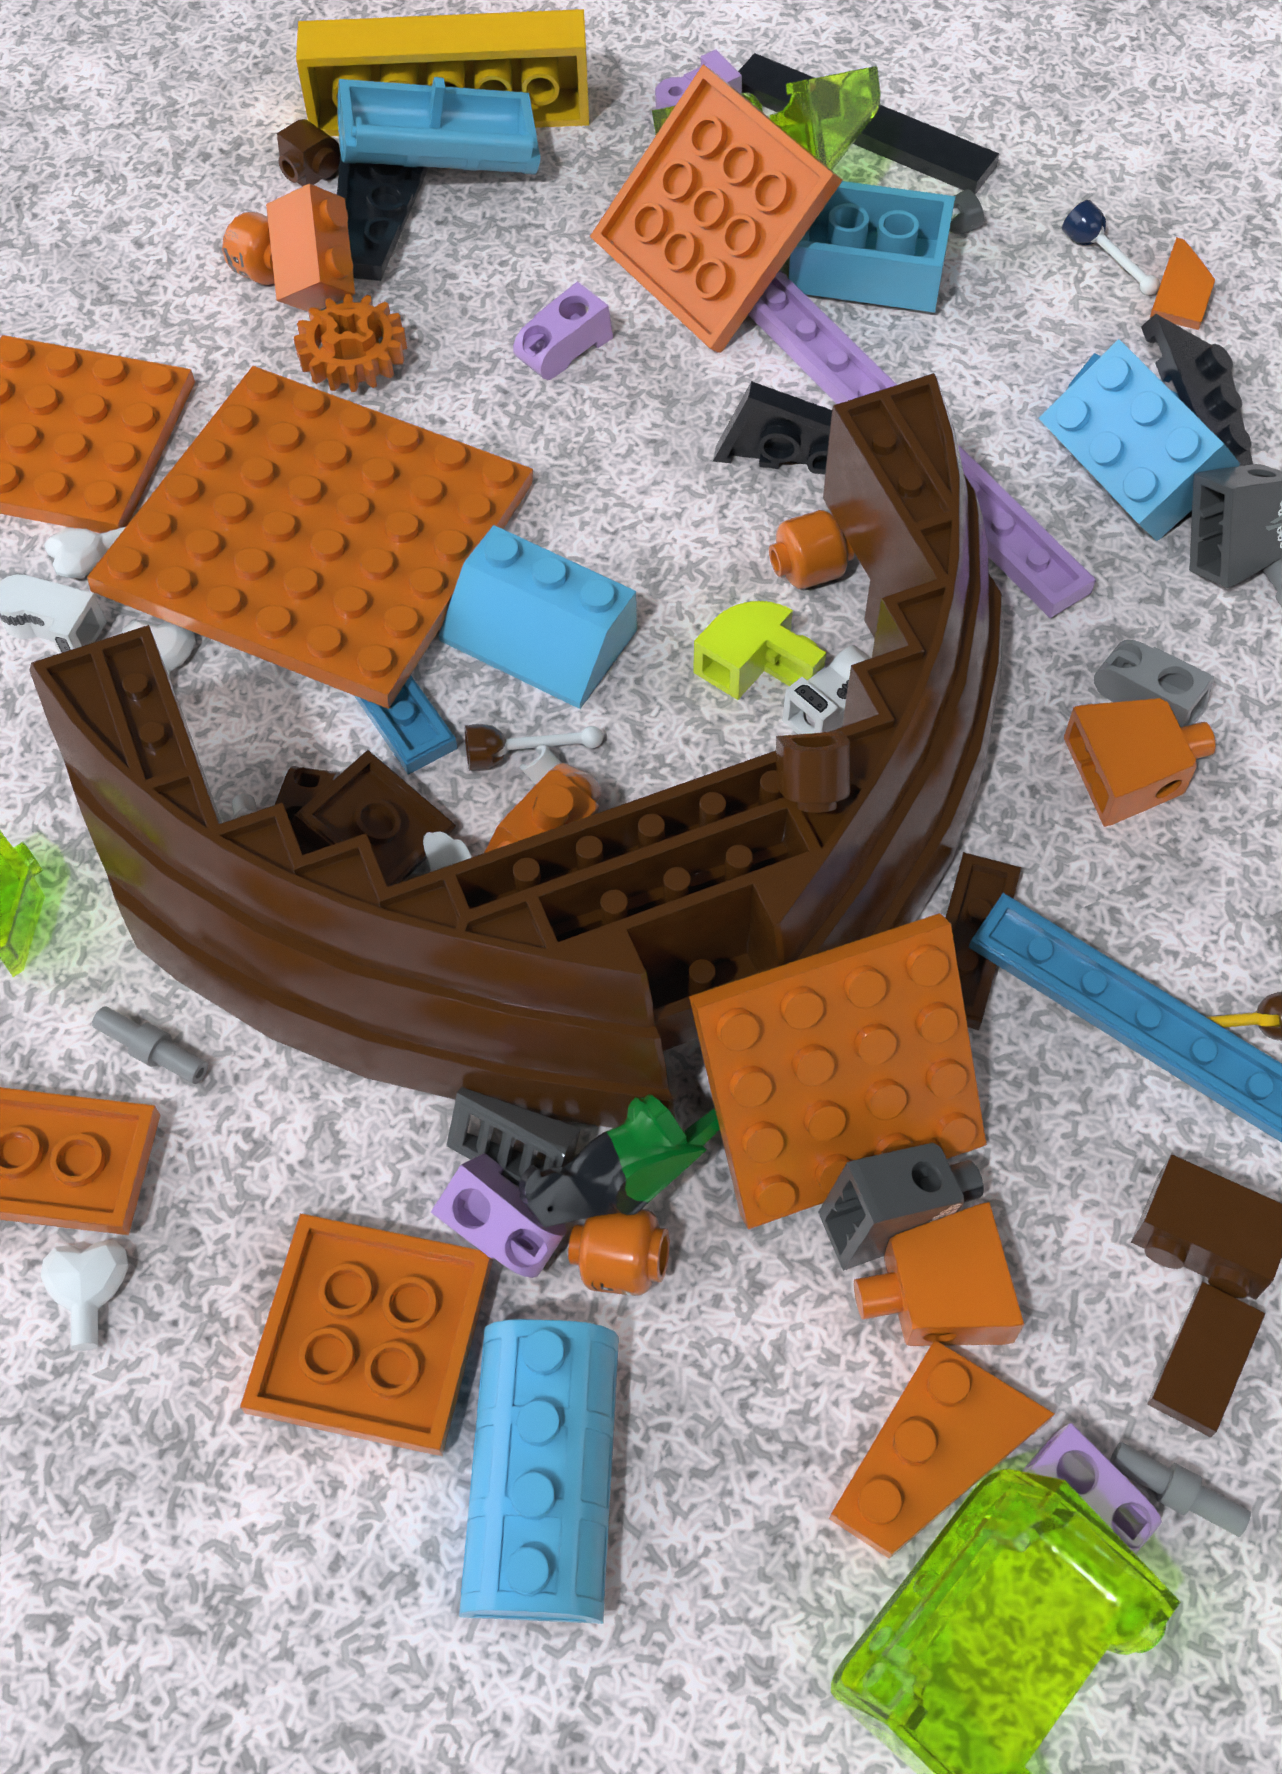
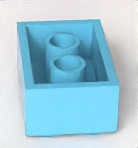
(876, 247)
(1136, 438)

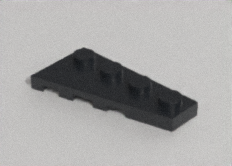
(377, 209)
(1202, 382)

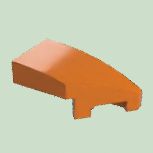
(1184, 288)

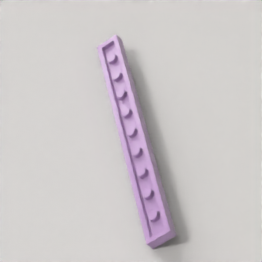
(845, 372)

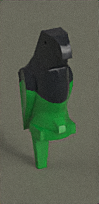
(619, 1167)

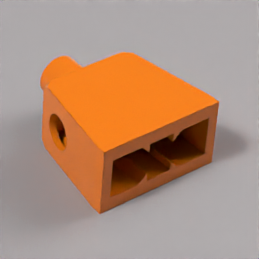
(1134, 754)
(946, 1283)

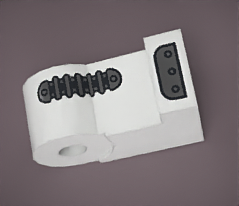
(49, 611)
(821, 695)

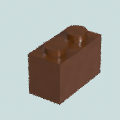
(1212, 1229)

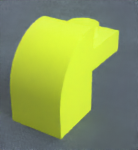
(750, 641)

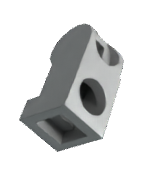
(1146, 672)

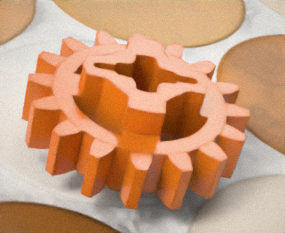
(350, 342)

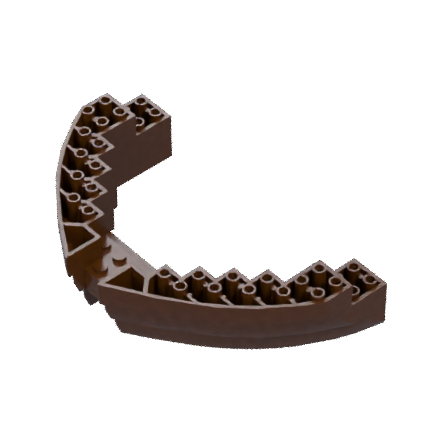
(576, 950)

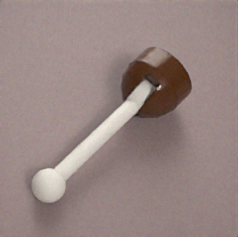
(488, 745)

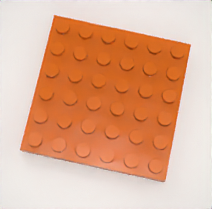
(312, 534)

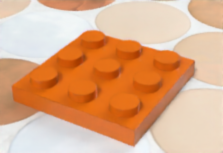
(368, 1334)

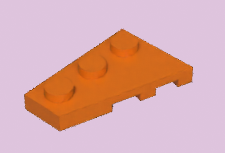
(933, 1448)

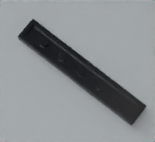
(887, 133)

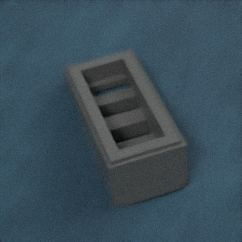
(537, 1131)

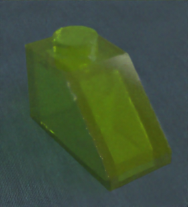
(19, 903)

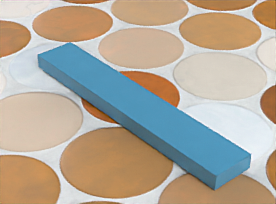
(1134, 1012)

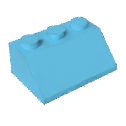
(539, 616)

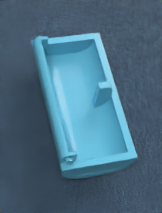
(436, 126)
(541, 1473)

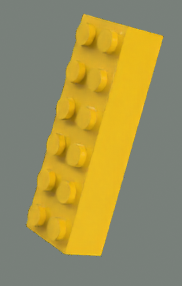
(486, 51)

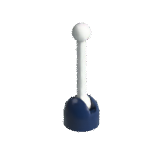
(1087, 226)

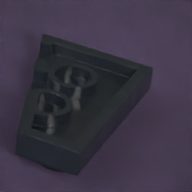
(776, 430)

